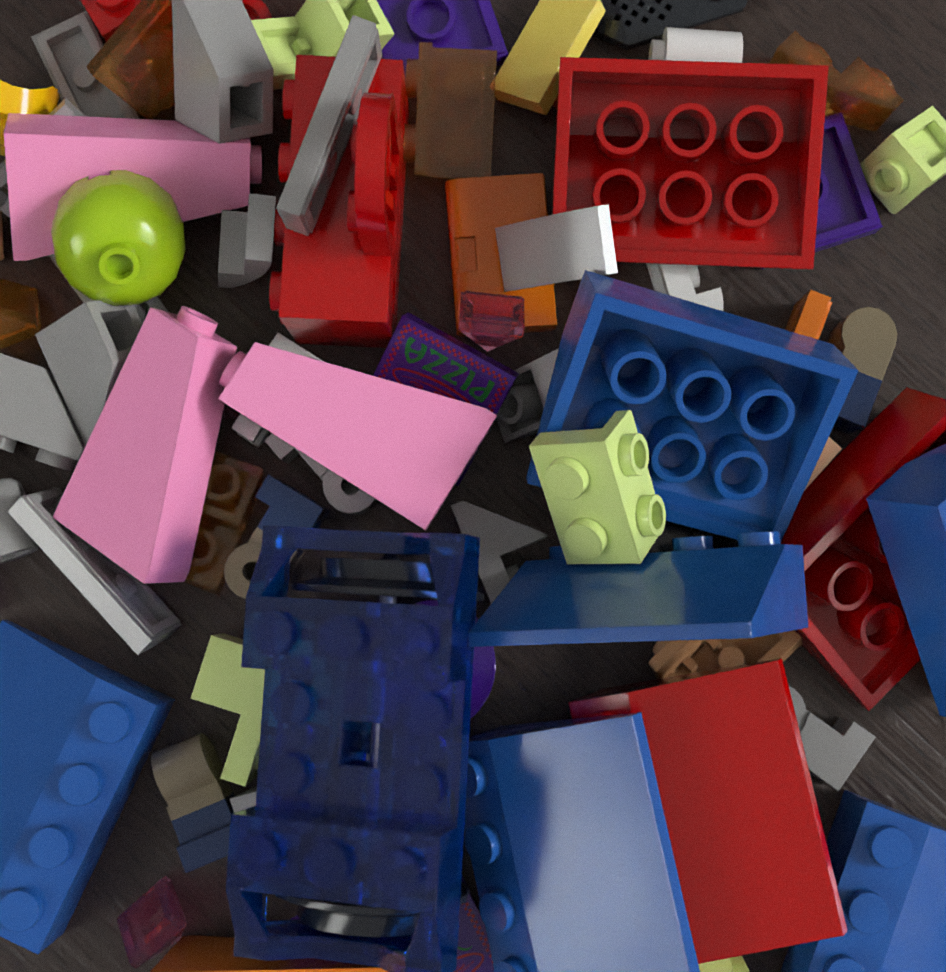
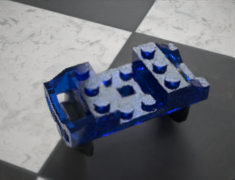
(349, 839)

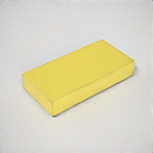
(532, 67)

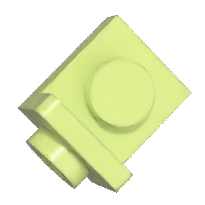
(908, 161)

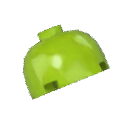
(118, 238)

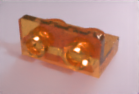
(139, 59)
(452, 112)

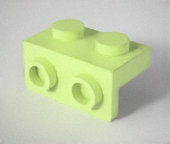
(600, 491)

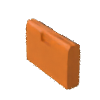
(473, 213)

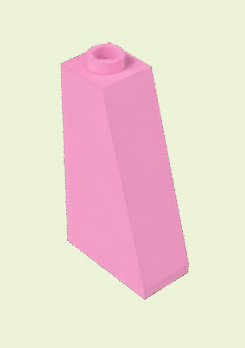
(57, 150)
(370, 431)
(153, 449)

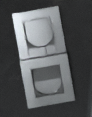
(246, 242)
(556, 248)

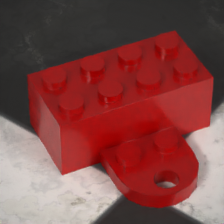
(346, 274)

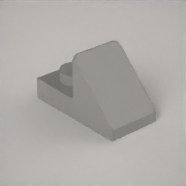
(497, 538)

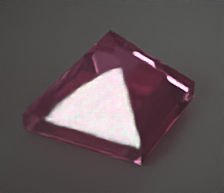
(491, 318)
(152, 923)

